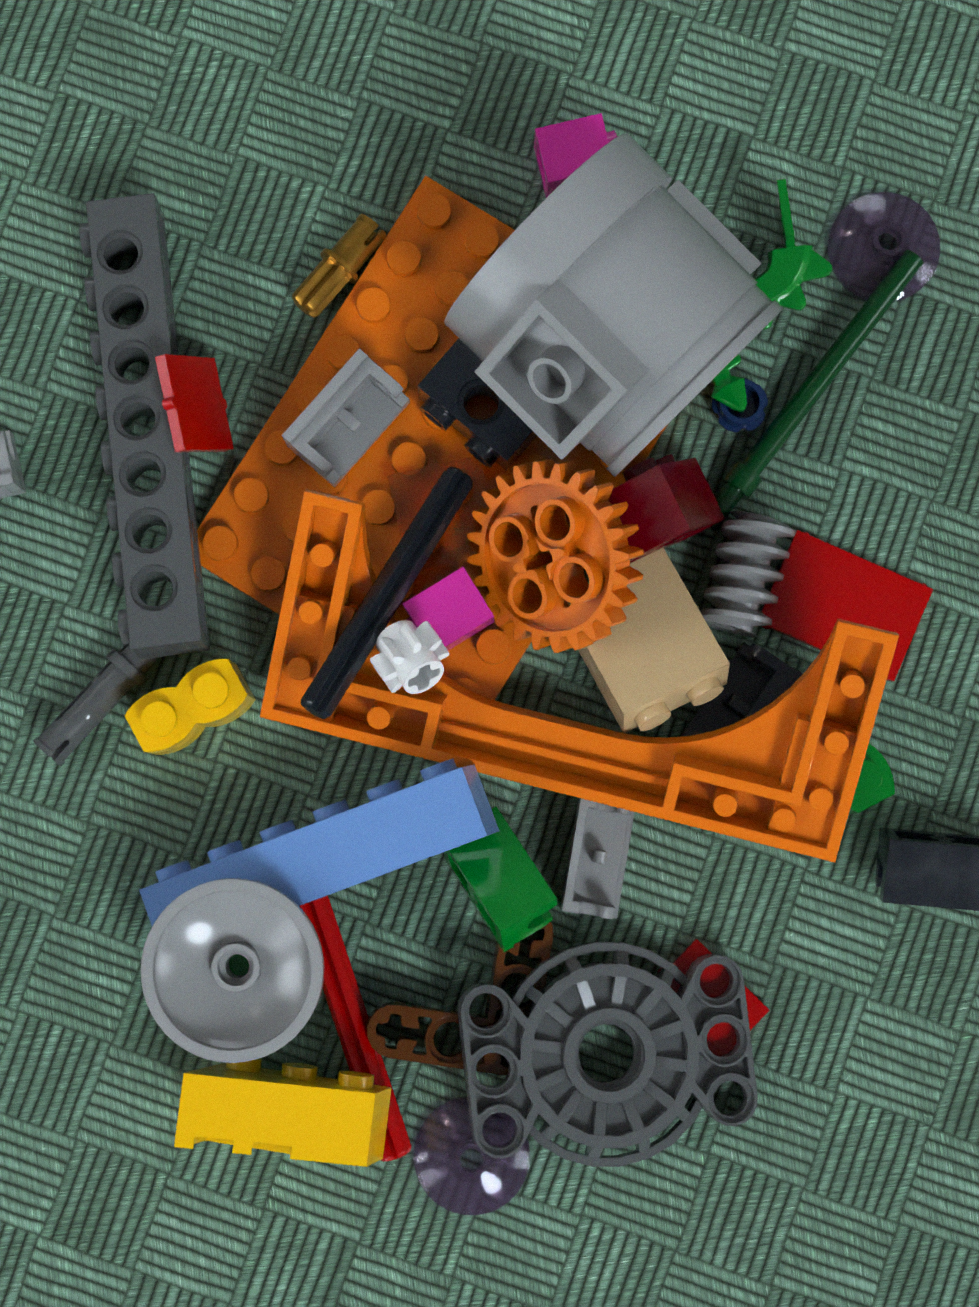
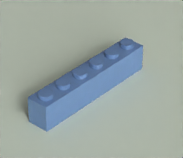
(347, 844)

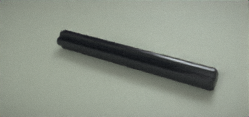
(386, 593)

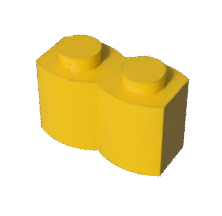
(178, 715)

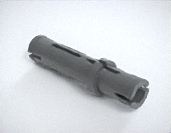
(94, 703)

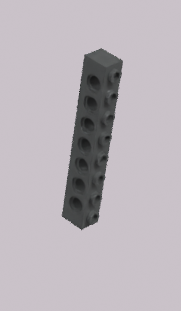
(138, 228)

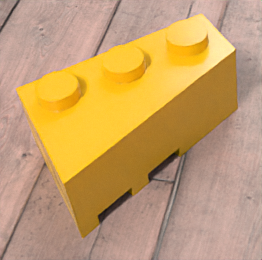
(285, 1112)

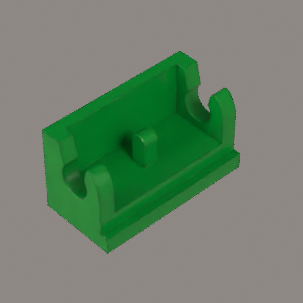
(503, 884)

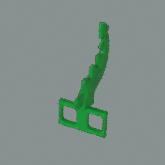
(782, 283)

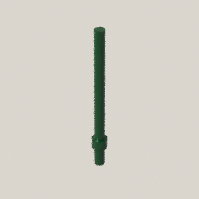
(743, 476)

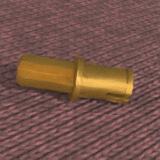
(338, 266)

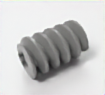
(745, 573)

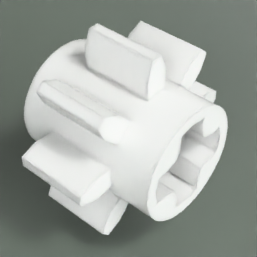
(409, 656)

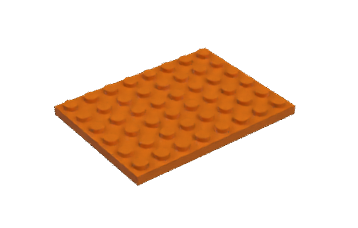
(399, 323)

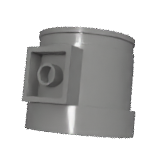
(611, 307)

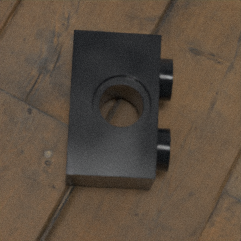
(445, 395)

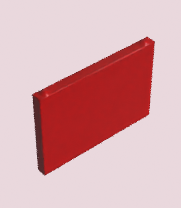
(833, 584)

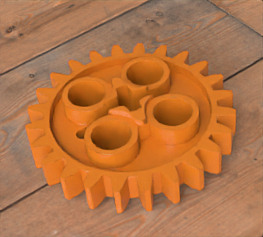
(555, 555)

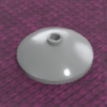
(199, 996)

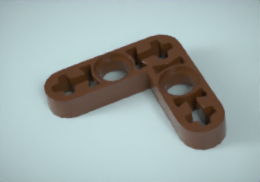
(409, 1014)

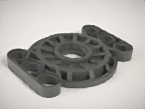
(666, 1066)

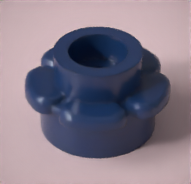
(750, 417)

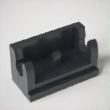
(752, 683)
(928, 869)

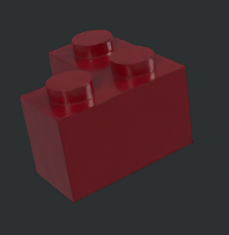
(666, 501)

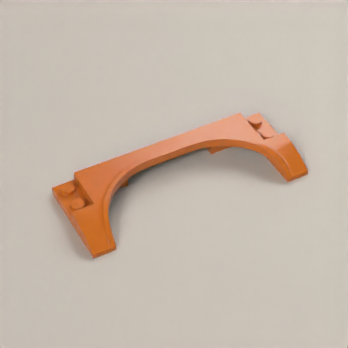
(764, 780)

